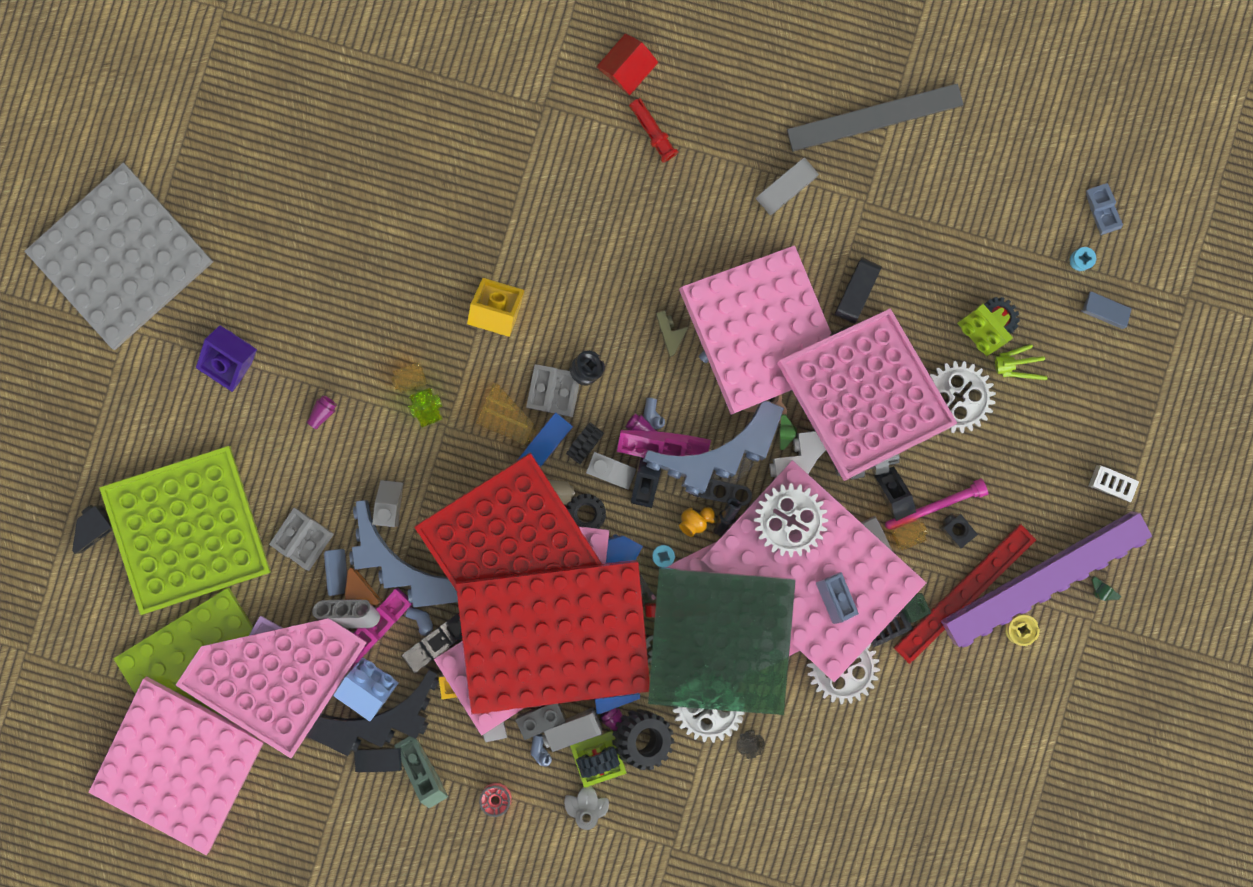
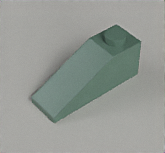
(421, 772)

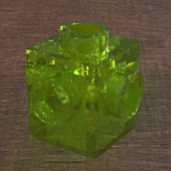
(426, 407)

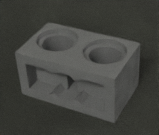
(540, 719)

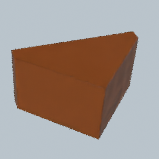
(359, 589)

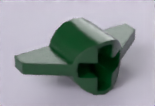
(1104, 591)

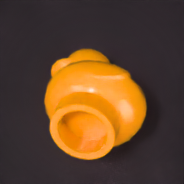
(694, 522)

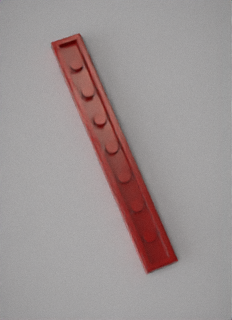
(965, 592)

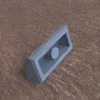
(1107, 310)
(335, 571)
(837, 598)

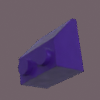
(225, 358)

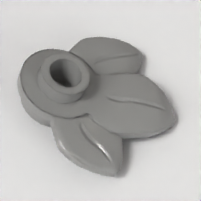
(586, 804)

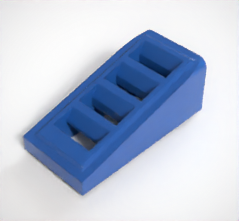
(609, 703)

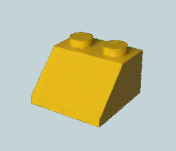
(495, 307)

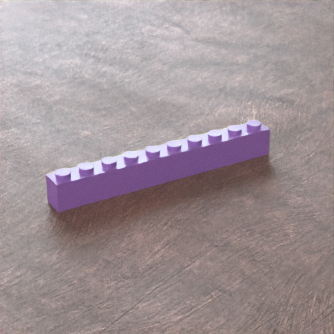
(1046, 578)

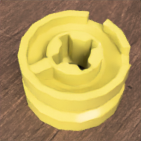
(1029, 636)

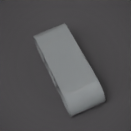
(787, 186)
(347, 613)

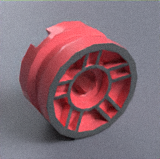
(492, 808)

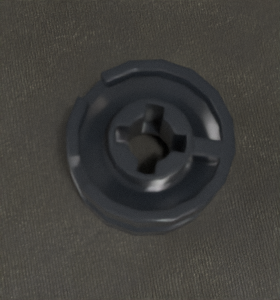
(586, 368)

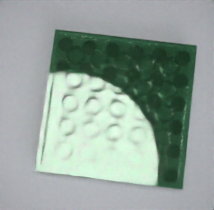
(721, 641)

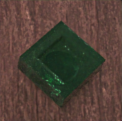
(916, 608)

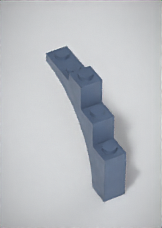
(725, 460)
(395, 572)

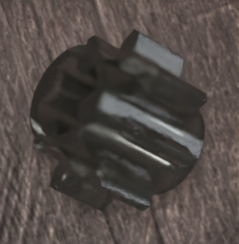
(750, 744)

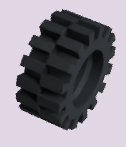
(585, 443)
(595, 503)

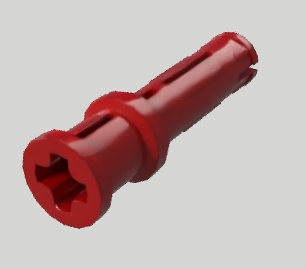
(658, 138)

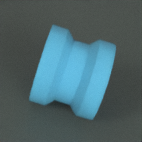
(1079, 262)
(663, 556)

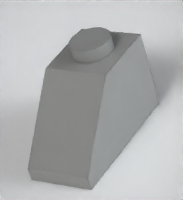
(388, 504)

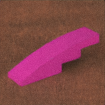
(639, 442)
(389, 612)

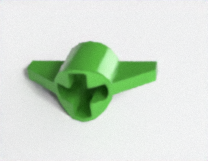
(787, 432)

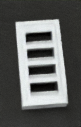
(1097, 478)

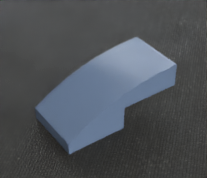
(1103, 209)

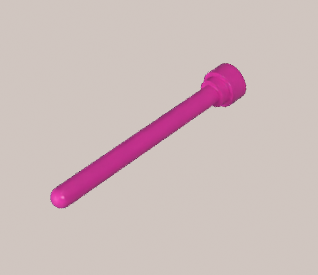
(977, 489)

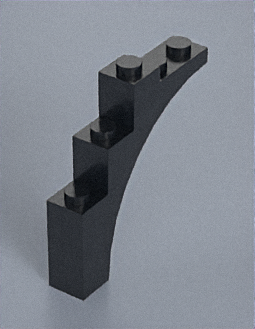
(343, 733)

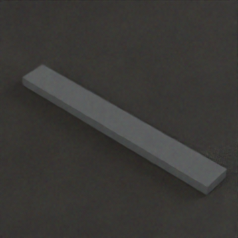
(875, 117)

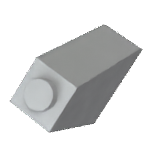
(611, 470)
(574, 730)

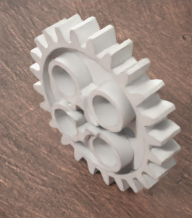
(974, 410)
(801, 502)
(852, 686)
(721, 722)

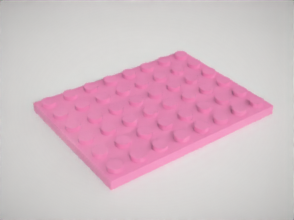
(873, 573)

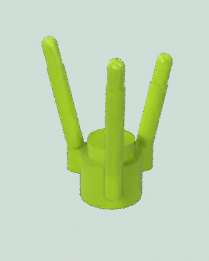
(1005, 364)

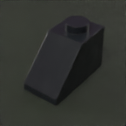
(645, 485)
(895, 494)
(91, 528)

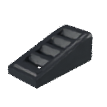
(899, 631)

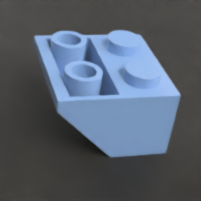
(366, 689)

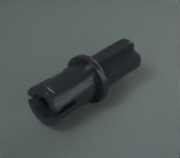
(727, 516)

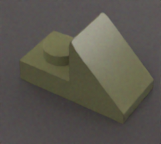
(671, 339)

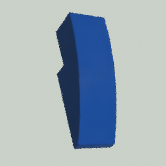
(548, 439)

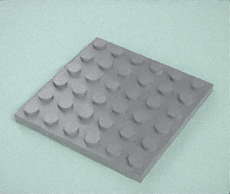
(118, 256)

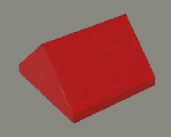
(628, 63)

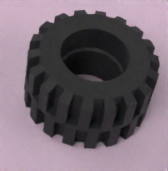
(658, 744)

